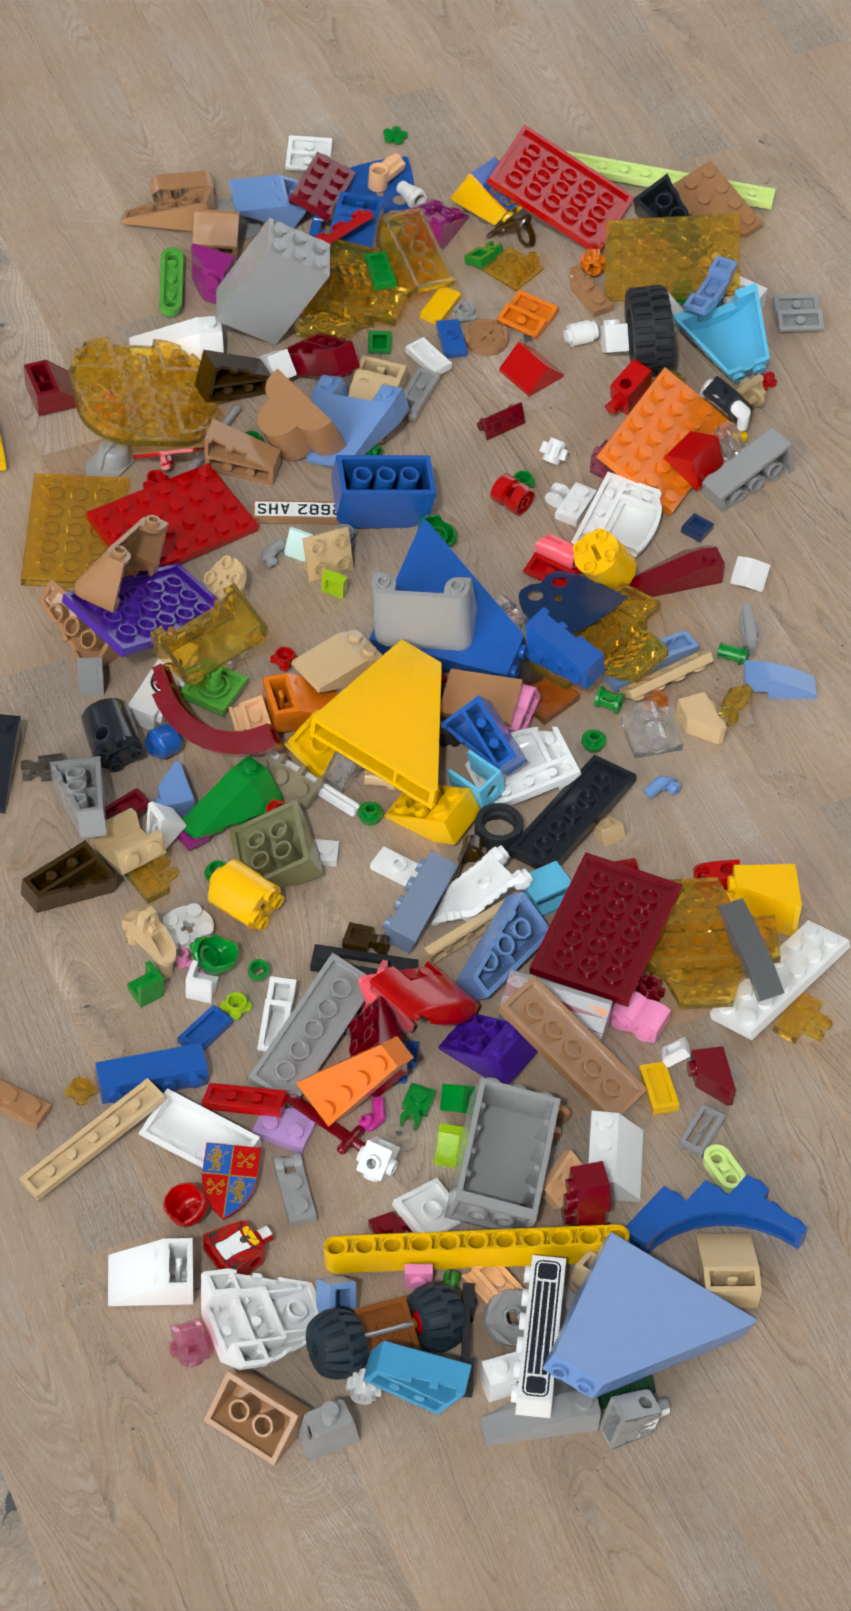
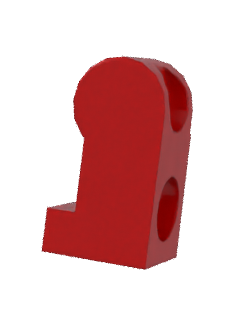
(718, 869)

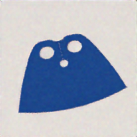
(359, 184)

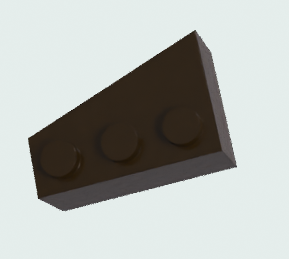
(230, 376)
(68, 879)

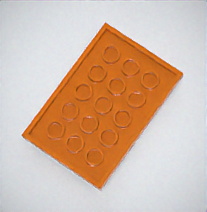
(652, 430)

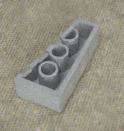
(749, 470)

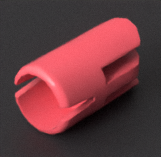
(556, 550)

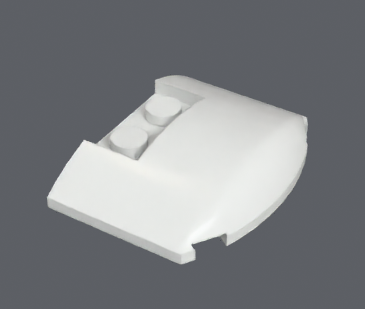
(625, 510)
(547, 766)

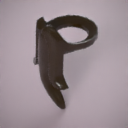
(516, 223)

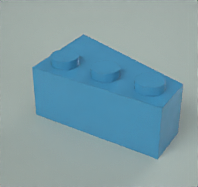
(417, 1376)

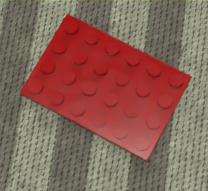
(559, 188)
(196, 506)

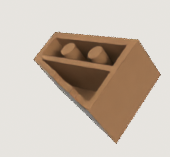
(240, 454)

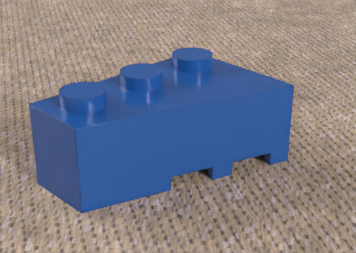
(562, 652)
(485, 734)

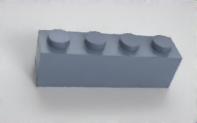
(419, 902)

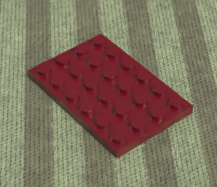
(606, 929)

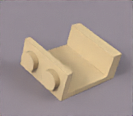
(126, 844)

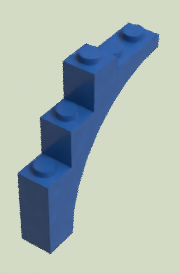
(709, 1206)

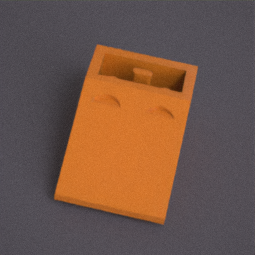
(292, 700)

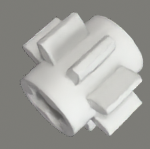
(554, 451)
(360, 1391)

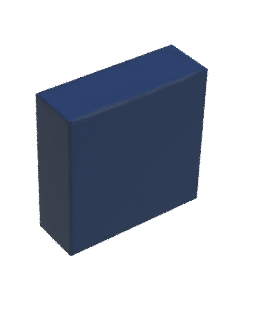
(697, 527)

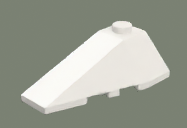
(191, 334)

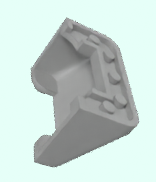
(424, 618)

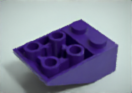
(489, 1047)

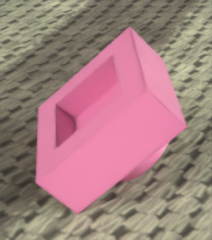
(417, 1275)

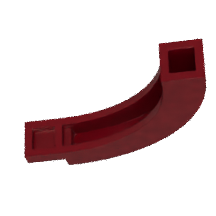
(251, 742)

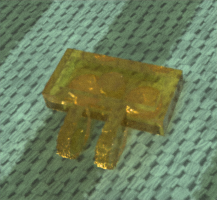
(151, 880)
(802, 1018)

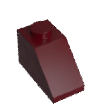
(712, 1073)

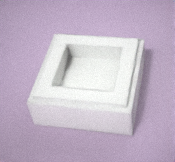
(675, 1052)

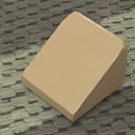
(609, 831)

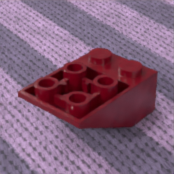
(372, 1028)

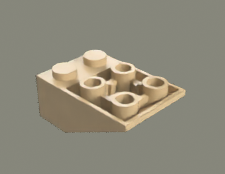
(373, 374)
(729, 1267)

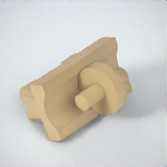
(753, 390)

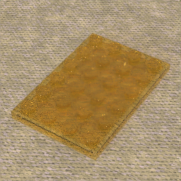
(669, 252)

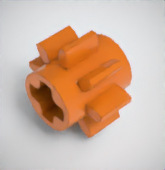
(592, 262)

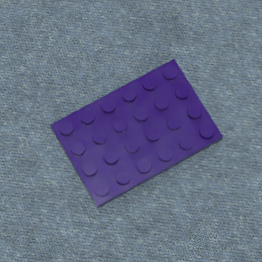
(145, 604)

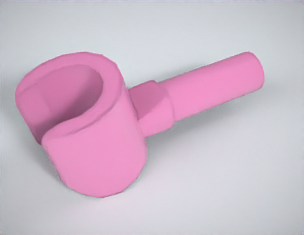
(184, 961)

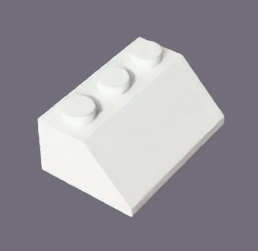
(620, 1148)

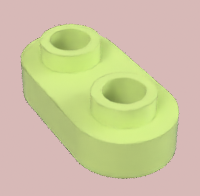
(726, 1170)

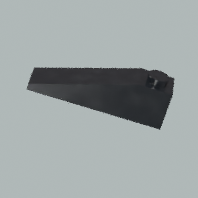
(9, 747)

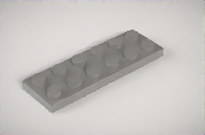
(311, 1028)

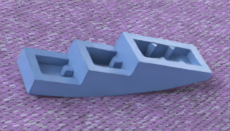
(678, 645)

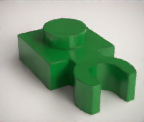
(482, 256)
(416, 1103)

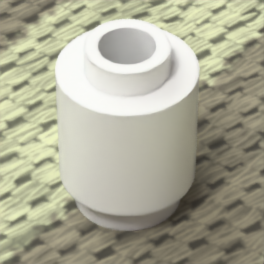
(580, 333)

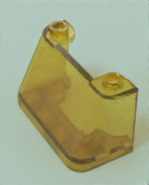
(210, 638)

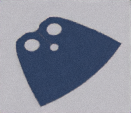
(581, 601)

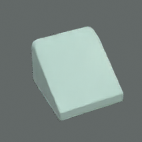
(294, 544)

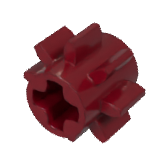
(651, 988)

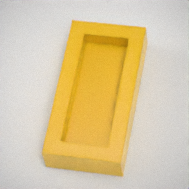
(440, 305)
(660, 1088)

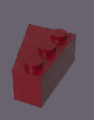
(586, 1195)

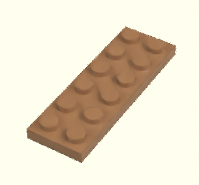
(571, 1048)

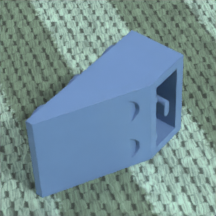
(266, 198)

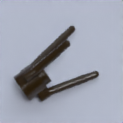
(470, 851)

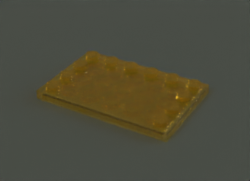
(58, 536)

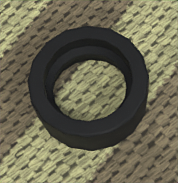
(503, 812)

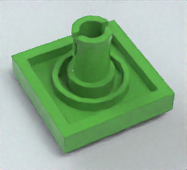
(216, 690)

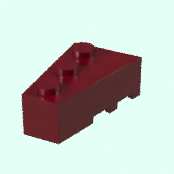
(324, 356)

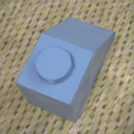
(175, 791)
(335, 1293)

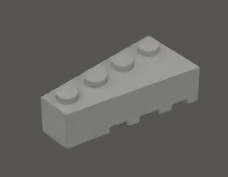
(81, 792)

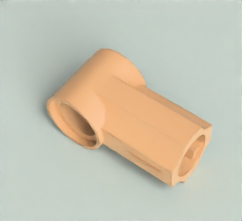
(383, 172)

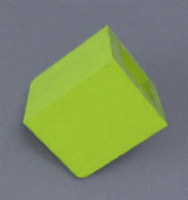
(448, 1145)

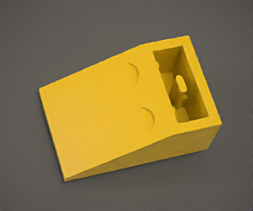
(445, 823)

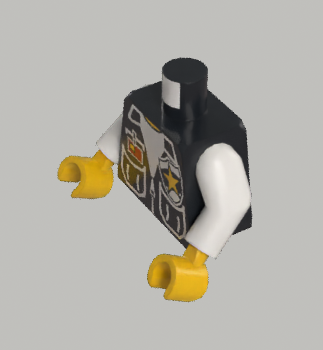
(728, 402)

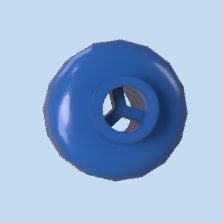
(163, 741)

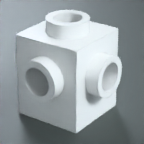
(377, 1159)

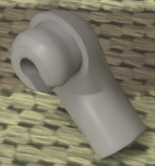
(270, 550)

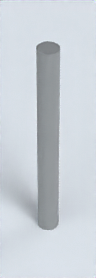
(228, 419)

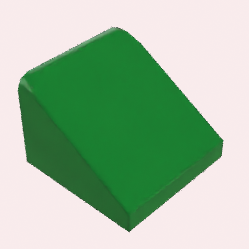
(379, 342)

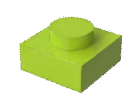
(334, 583)

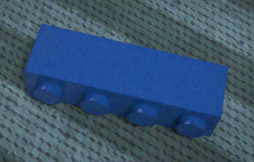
(166, 1068)

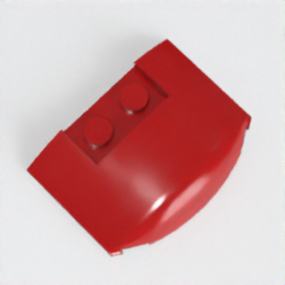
(426, 993)

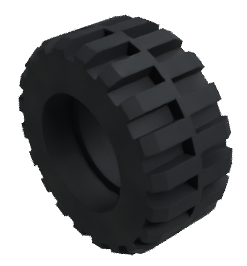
(650, 327)

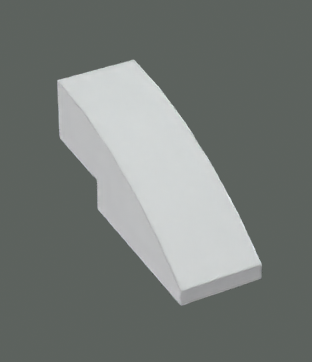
(276, 1009)

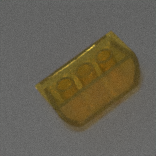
(413, 252)

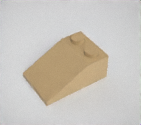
(337, 661)

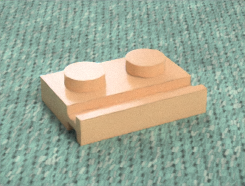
(250, 714)
(490, 1282)

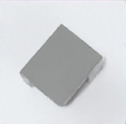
(90, 676)

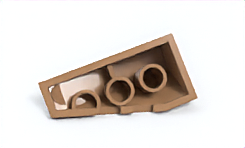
(74, 631)

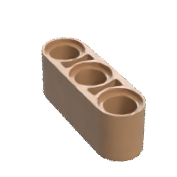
(177, 183)

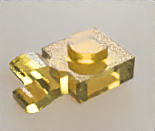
(735, 700)

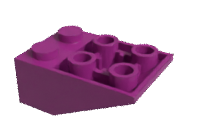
(443, 220)

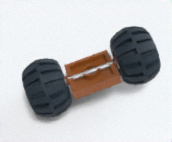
(343, 1339)

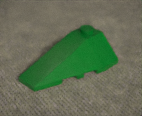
(234, 799)

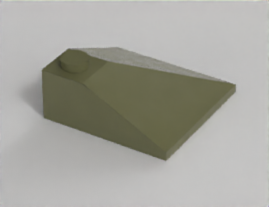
(278, 846)

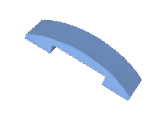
(713, 287)

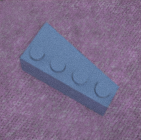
(505, 945)

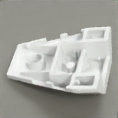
(254, 1316)

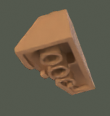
(172, 213)

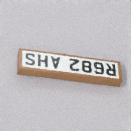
(294, 512)

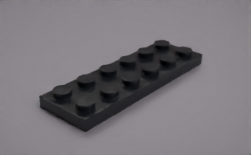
(572, 814)

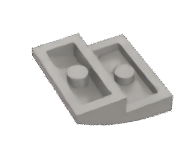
(797, 313)

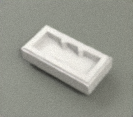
(428, 356)
(394, 866)

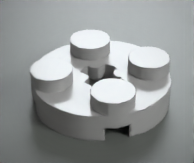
(496, 1321)

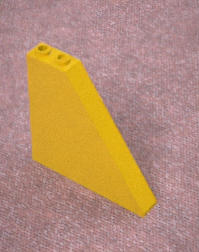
(390, 721)

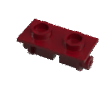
(502, 421)

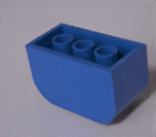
(382, 490)

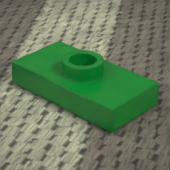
(380, 270)

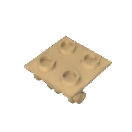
(327, 551)

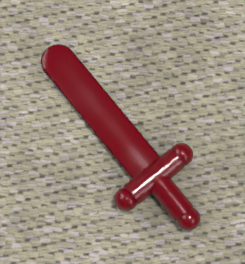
(348, 1138)

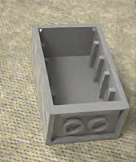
(272, 281)
(502, 1156)

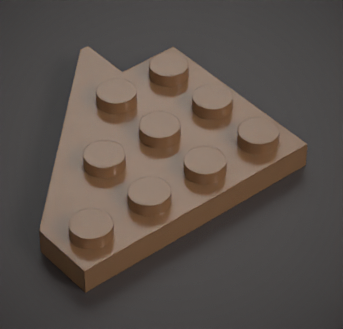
(710, 193)

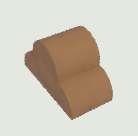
(295, 422)

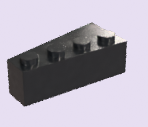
(660, 201)

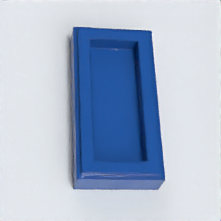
(206, 1028)

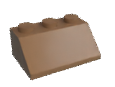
(256, 1414)

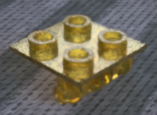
(514, 268)

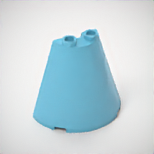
(731, 334)

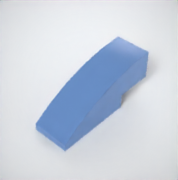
(779, 680)

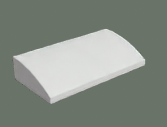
(186, 1128)

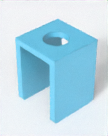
(485, 770)
(548, 888)

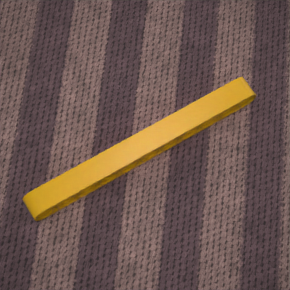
(463, 1248)

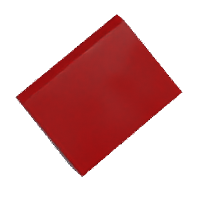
(529, 369)
(696, 457)

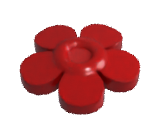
(769, 380)

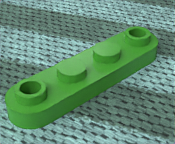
(171, 282)

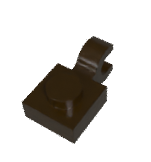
(363, 937)

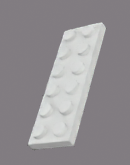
(802, 961)

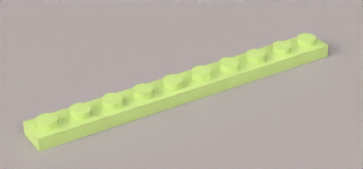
(647, 175)

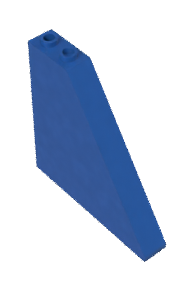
(496, 641)

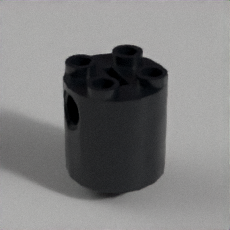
(112, 733)

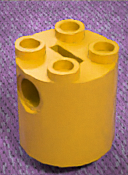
(604, 559)
(244, 894)

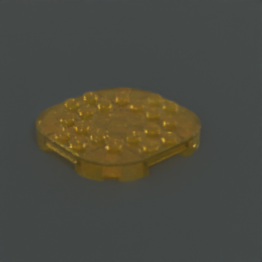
(140, 393)

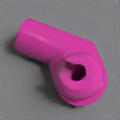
(377, 1116)

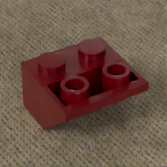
(48, 387)

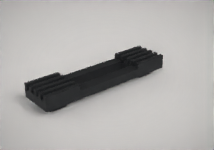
(322, 953)
(468, 1300)

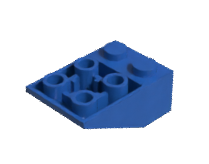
(348, 204)

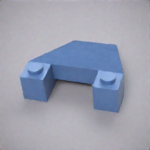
(358, 420)

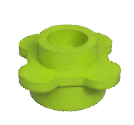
(236, 999)

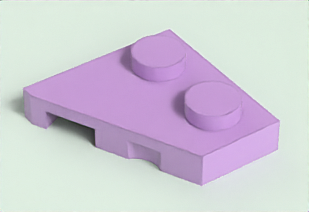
(289, 1131)

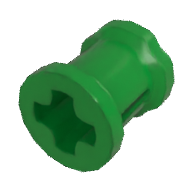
(615, 706)

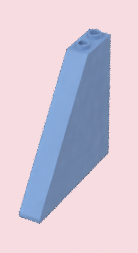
(636, 1321)

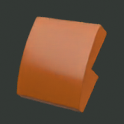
(528, 314)

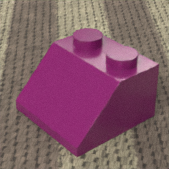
(209, 270)

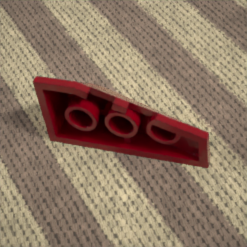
(682, 572)

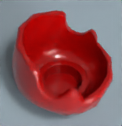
(185, 1204)

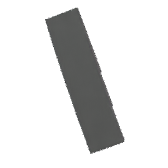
(751, 949)

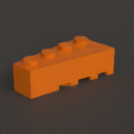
(348, 1083)

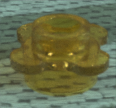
(80, 1084)

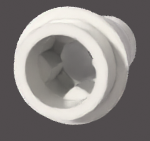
(411, 194)

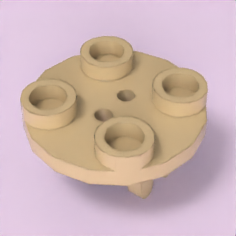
(224, 573)

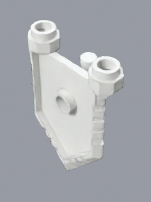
(480, 887)

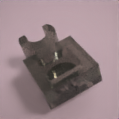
(39, 768)

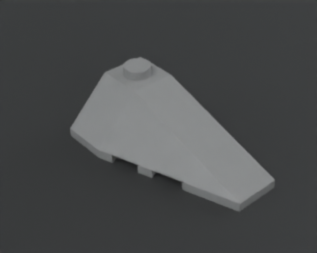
(570, 1414)

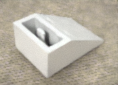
(152, 1274)

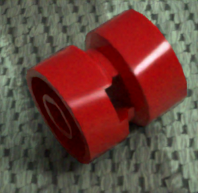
(512, 493)

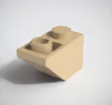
(699, 718)

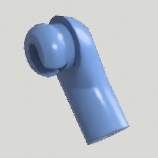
(662, 783)

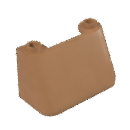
(133, 552)

